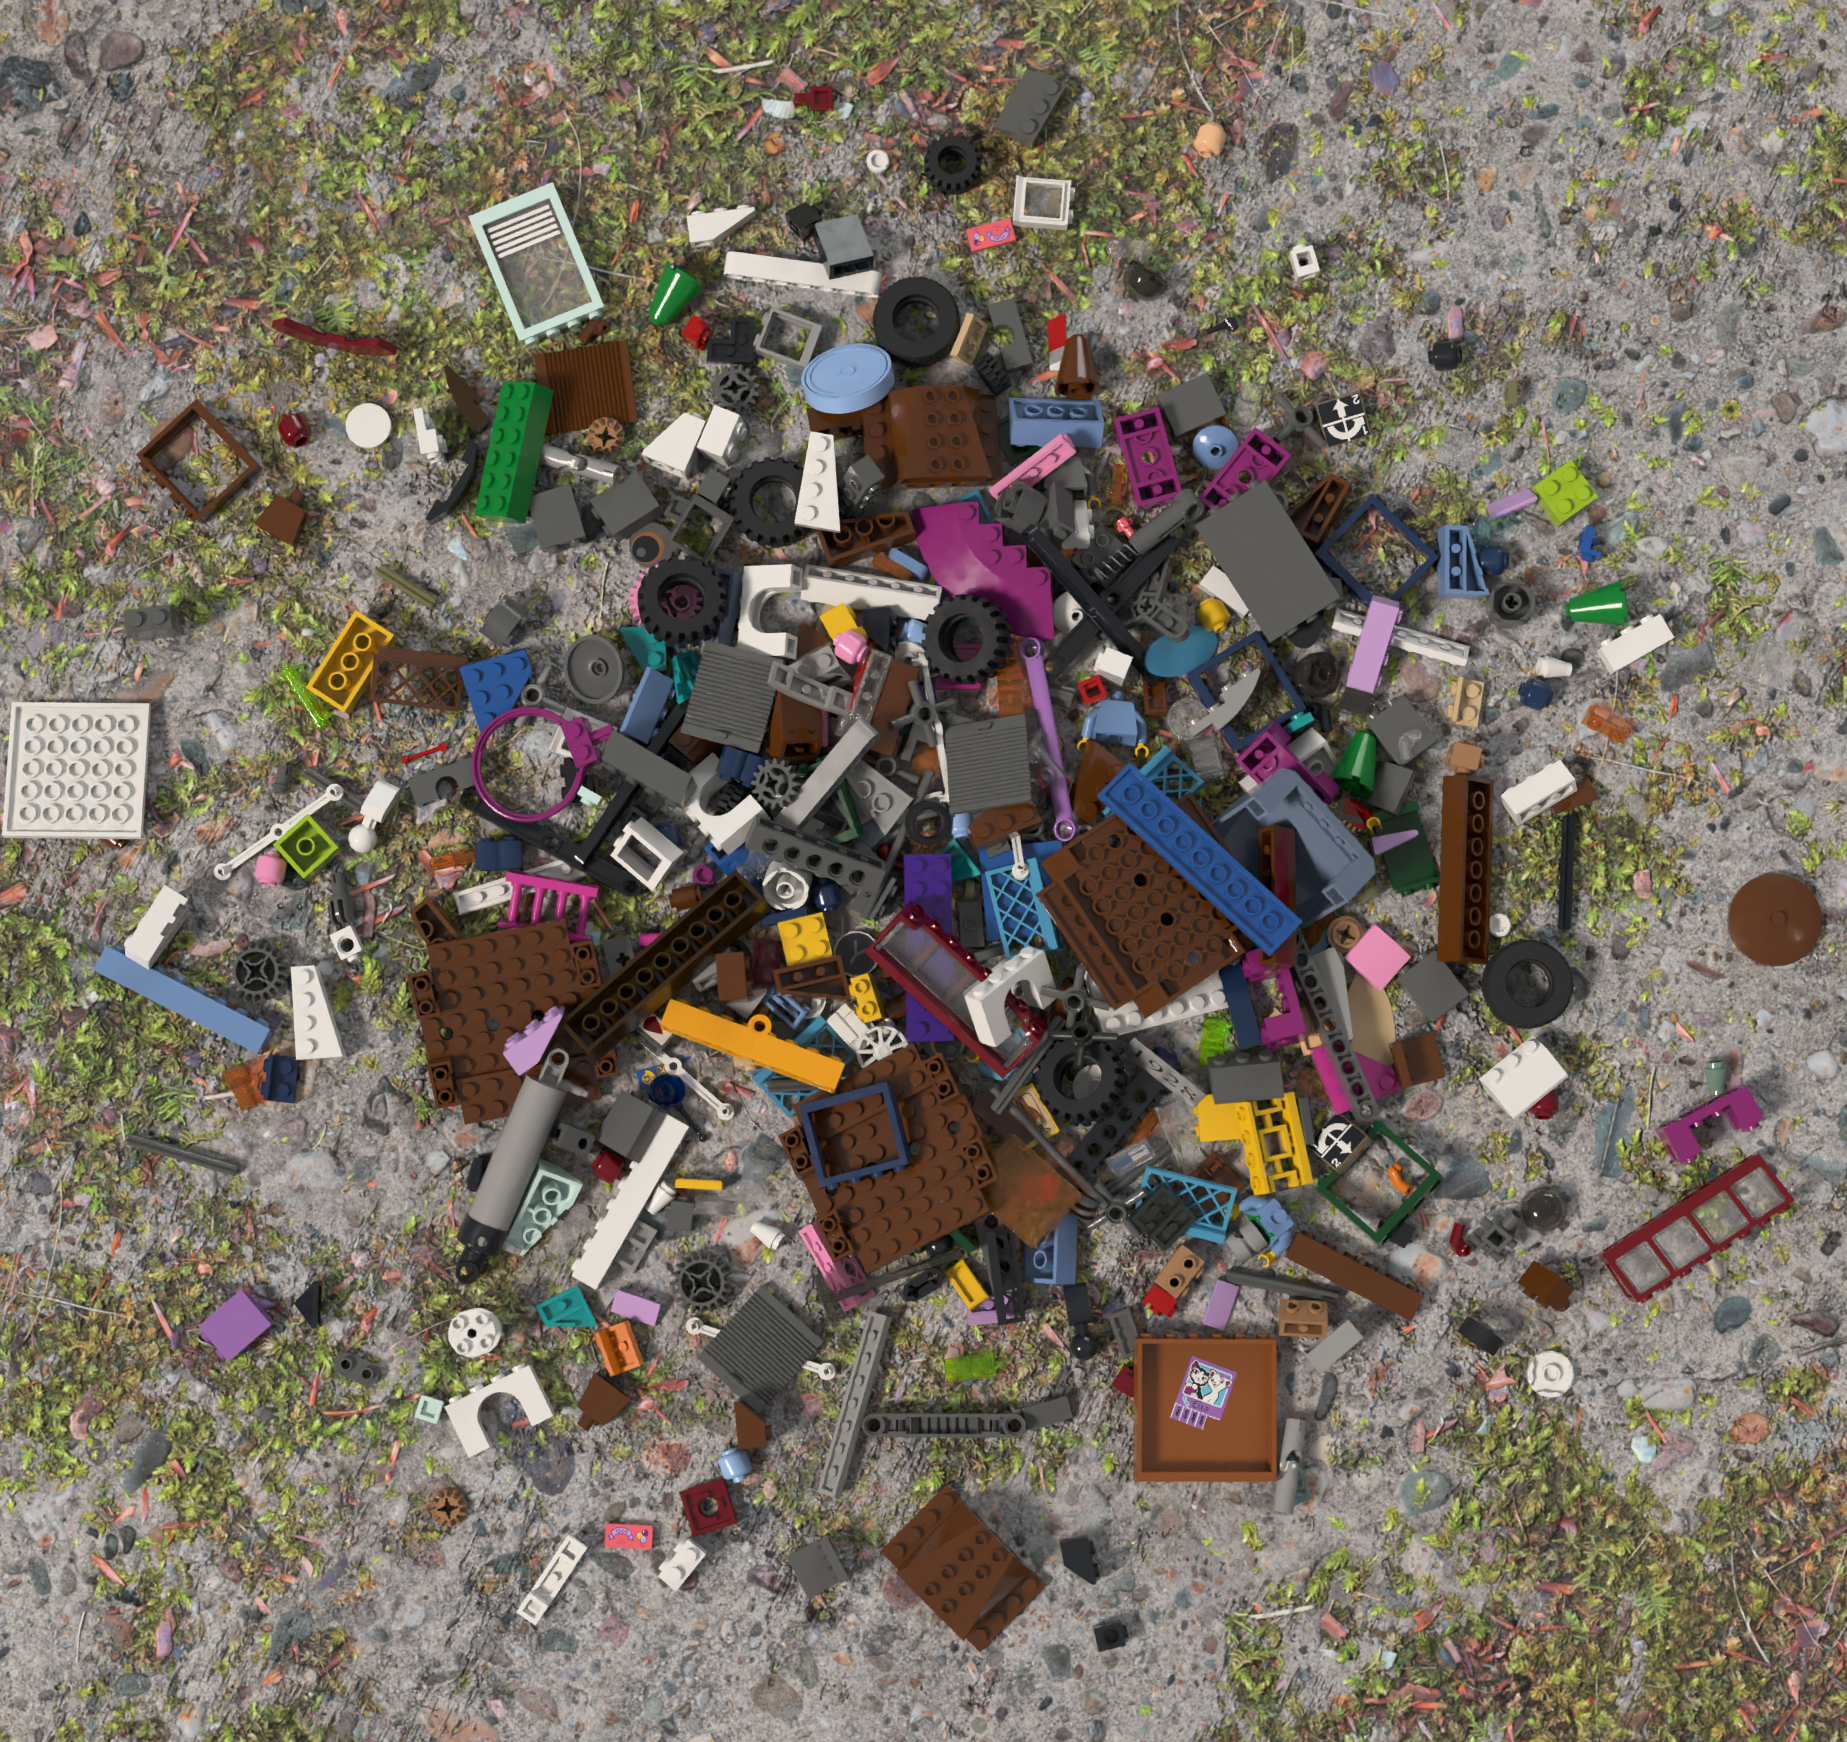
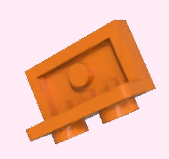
(619, 1348)

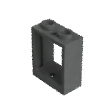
(711, 510)

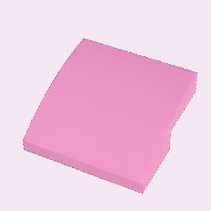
(1376, 957)

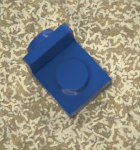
(1586, 541)

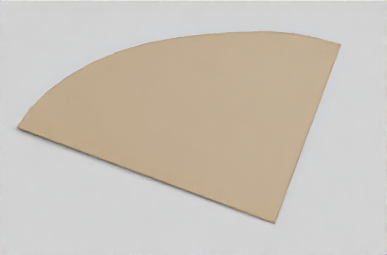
(1371, 1020)

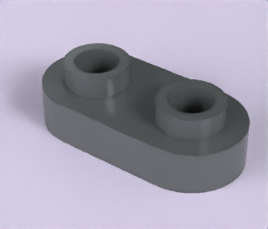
(357, 1368)

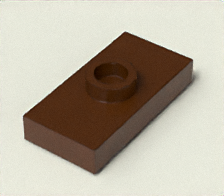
(1155, 699)

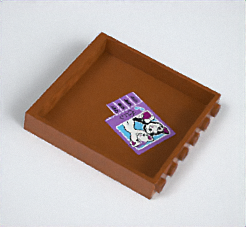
(1205, 1408)

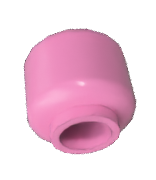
(850, 646)
(270, 869)

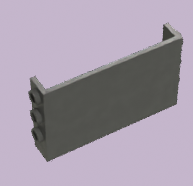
(1267, 560)

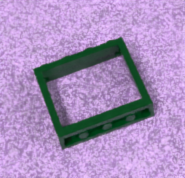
(846, 800)
(1405, 1211)

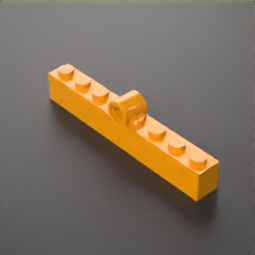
(753, 1046)

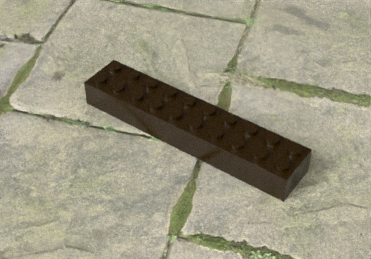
(665, 966)

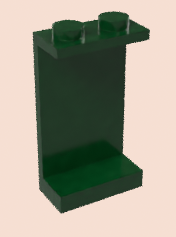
(1411, 862)

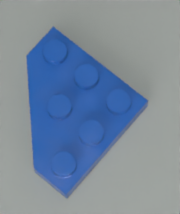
(495, 684)

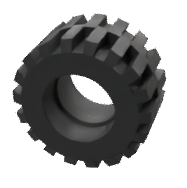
(952, 145)

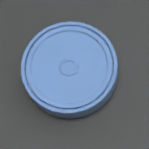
(848, 378)

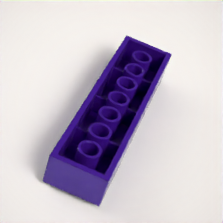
(928, 884)

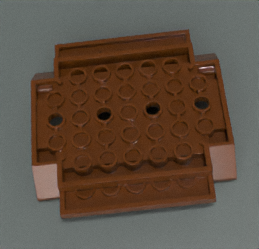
(1118, 924)
(503, 979)
(905, 1208)

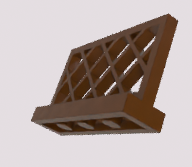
(414, 658)

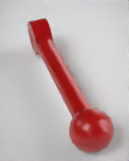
(441, 747)

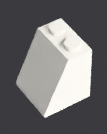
(677, 446)

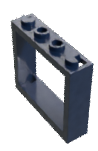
(1395, 520)
(1273, 661)
(896, 1123)

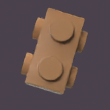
(1464, 758)
(1175, 1269)
(1299, 1316)

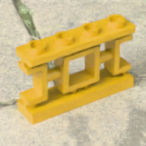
(1290, 1142)

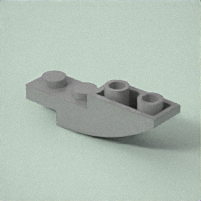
(1233, 700)

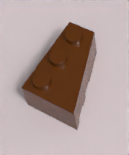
(1320, 509)
(1094, 774)
(1002, 824)
(813, 980)

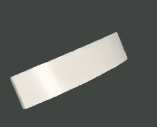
(552, 1579)

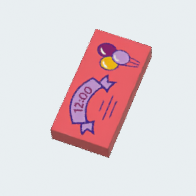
(990, 235)
(629, 1536)

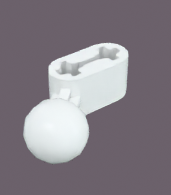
(376, 809)

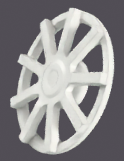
(880, 1048)

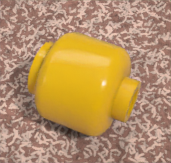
(1213, 615)

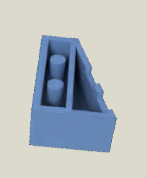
(1458, 566)

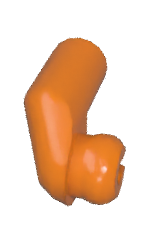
(1397, 1181)

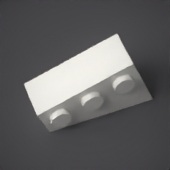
(157, 927)

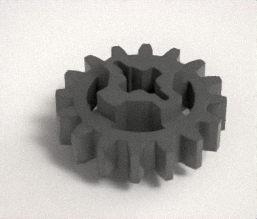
(743, 389)
(769, 776)

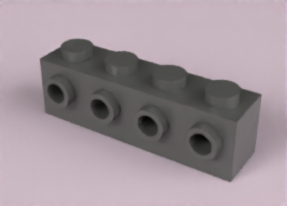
(858, 487)

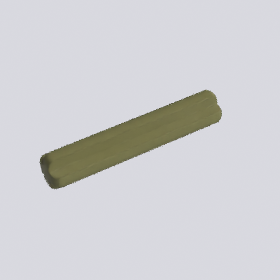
(407, 586)

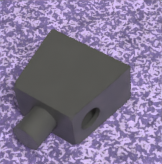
(574, 1139)

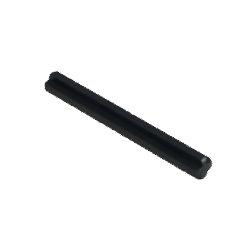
(1566, 872)

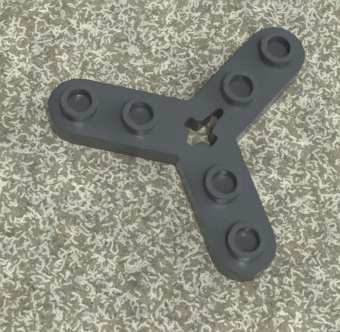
(1158, 616)

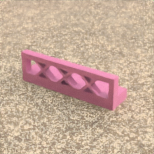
(1038, 465)
(835, 1271)

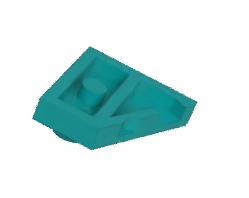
(645, 648)
(685, 671)
(1298, 723)
(962, 863)
(567, 1310)

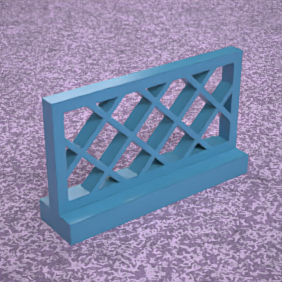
(1158, 766)
(1037, 882)
(803, 1038)
(1199, 1228)

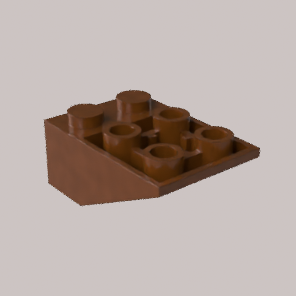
(794, 730)

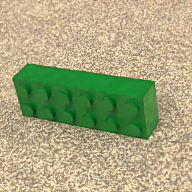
(514, 452)

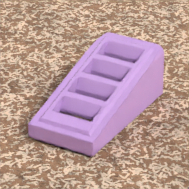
(1387, 842)

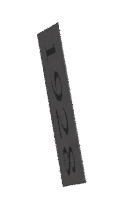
(1163, 1072)

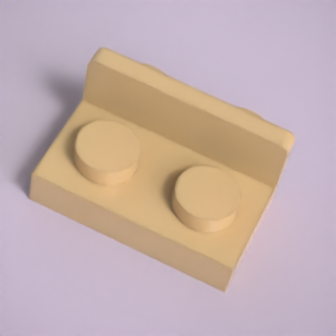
(968, 340)
(1466, 702)

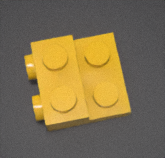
(868, 998)

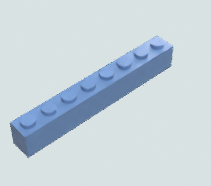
(184, 1000)

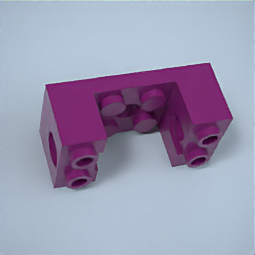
(1256, 456)
(1154, 482)
(1269, 754)
(1283, 1028)
(1736, 1104)

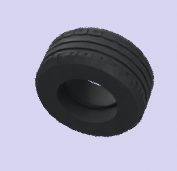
(908, 292)
(1558, 977)

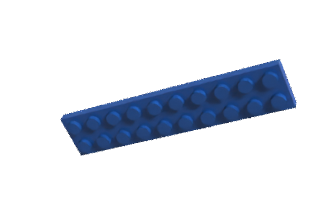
(1199, 859)

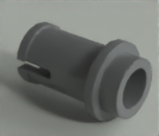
(282, 779)

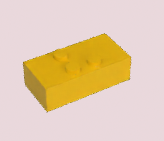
(349, 662)

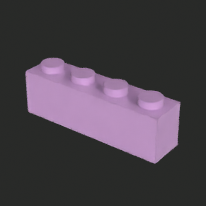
(1372, 644)

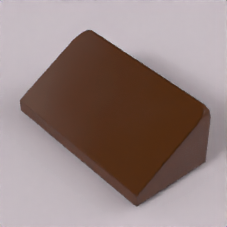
(1584, 795)

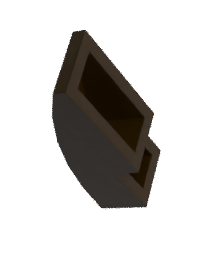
(467, 401)

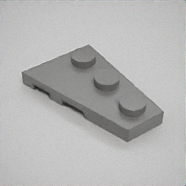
(879, 795)

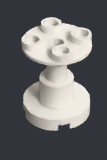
(487, 1329)

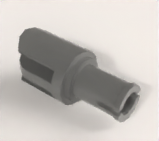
(340, 901)
(1085, 1209)

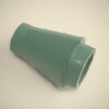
(1716, 1076)

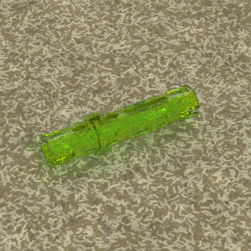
(300, 692)

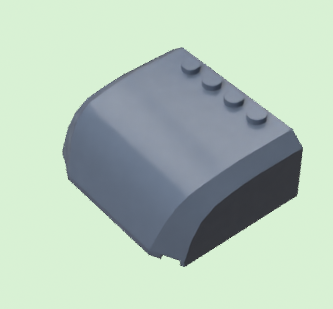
(1327, 856)

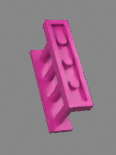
(541, 885)

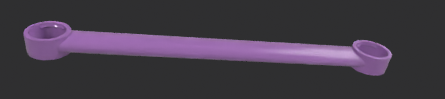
(1046, 720)

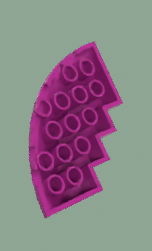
(974, 561)

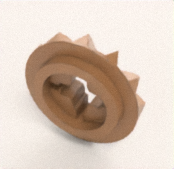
(614, 429)
(1340, 924)
(454, 1498)

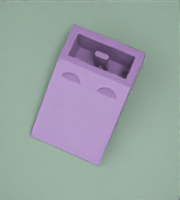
(527, 1048)

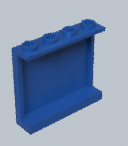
(1039, 850)

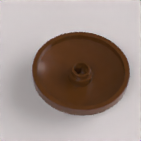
(1774, 920)

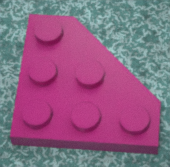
(1379, 1077)

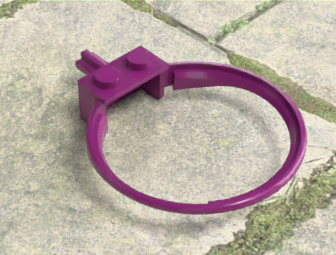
(582, 745)

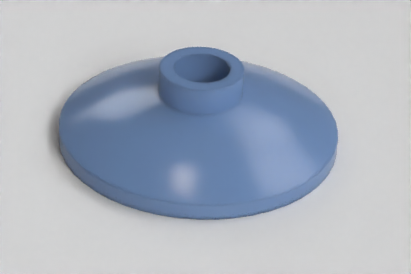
(1212, 437)

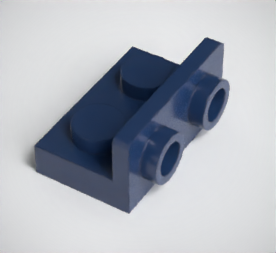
(776, 915)
(280, 1078)

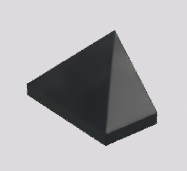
(310, 1304)

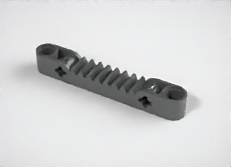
(944, 1425)

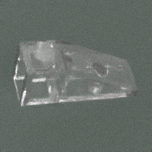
(1180, 1132)

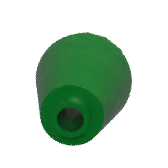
(673, 294)
(1600, 605)
(1357, 766)

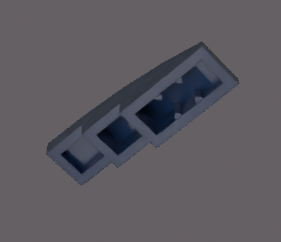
(1240, 1006)

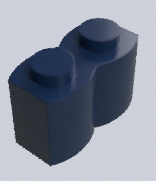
(739, 765)
(499, 855)

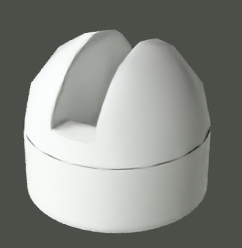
(887, 1022)

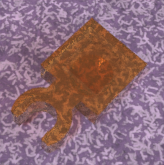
(1114, 490)

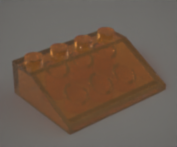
(1029, 1193)

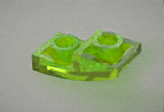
(1212, 1038)
(969, 1368)

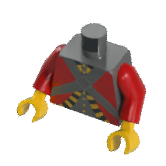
(1353, 815)

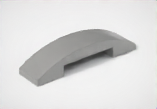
(808, 690)

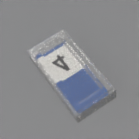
(1130, 1157)

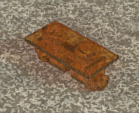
(1616, 729)
(1313, 932)

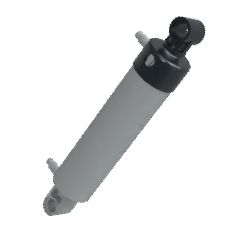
(513, 1164)

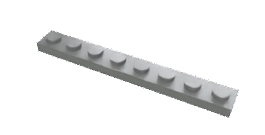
(854, 1404)

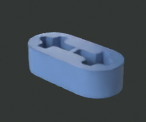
(904, 560)

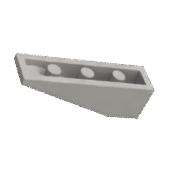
(1333, 975)

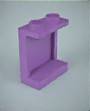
(235, 1325)

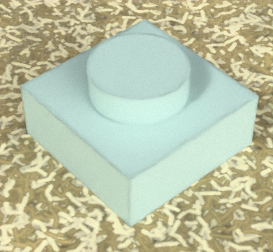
(589, 798)
(429, 1409)

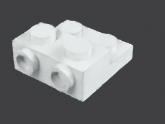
(430, 442)

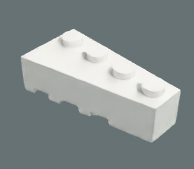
(818, 492)
(313, 1017)

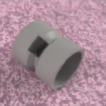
(1245, 1242)

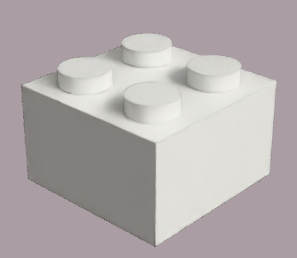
(722, 436)

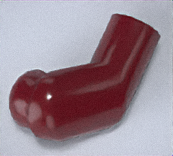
(883, 852)
(1457, 1242)

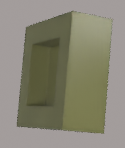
(1511, 398)

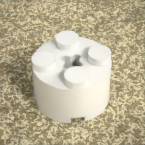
(786, 886)

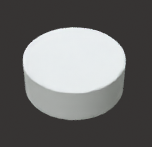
(877, 161)
(1499, 925)

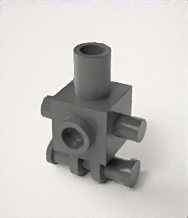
(1496, 1234)

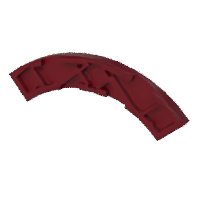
(360, 346)

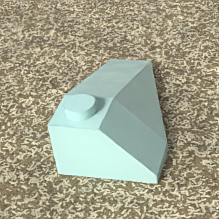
(544, 1200)

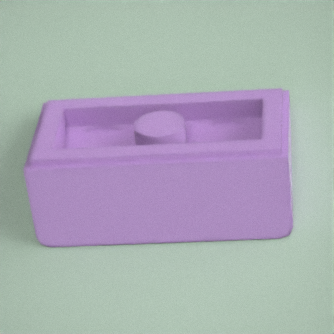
(1511, 504)
(1220, 1304)
(636, 1307)
(986, 1312)

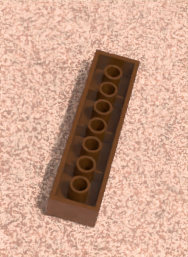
(1465, 870)

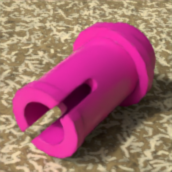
(646, 938)

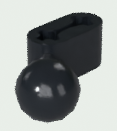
(933, 1249)
(1083, 1343)

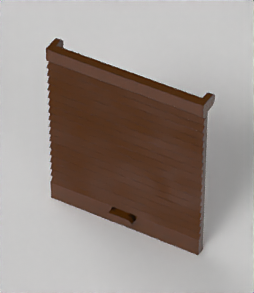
(587, 386)

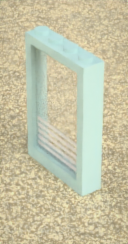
(537, 264)

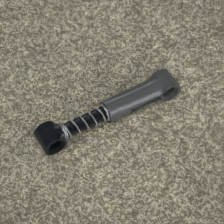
(1183, 509)

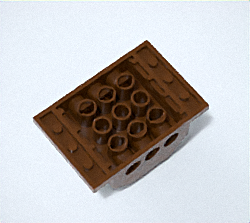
(934, 437)
(962, 1569)

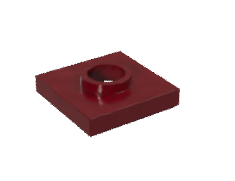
(703, 1523)

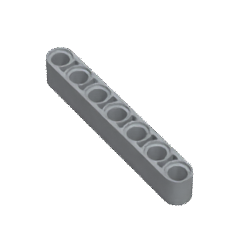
(828, 775)

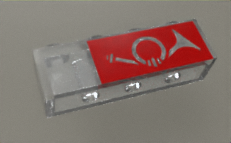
(865, 689)

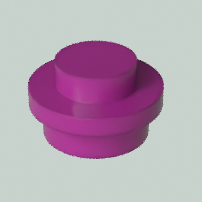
(704, 875)

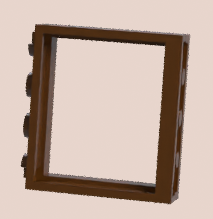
(173, 430)

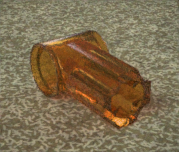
(239, 1081)

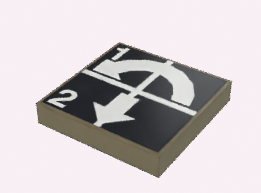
(1342, 419)
(1338, 1142)

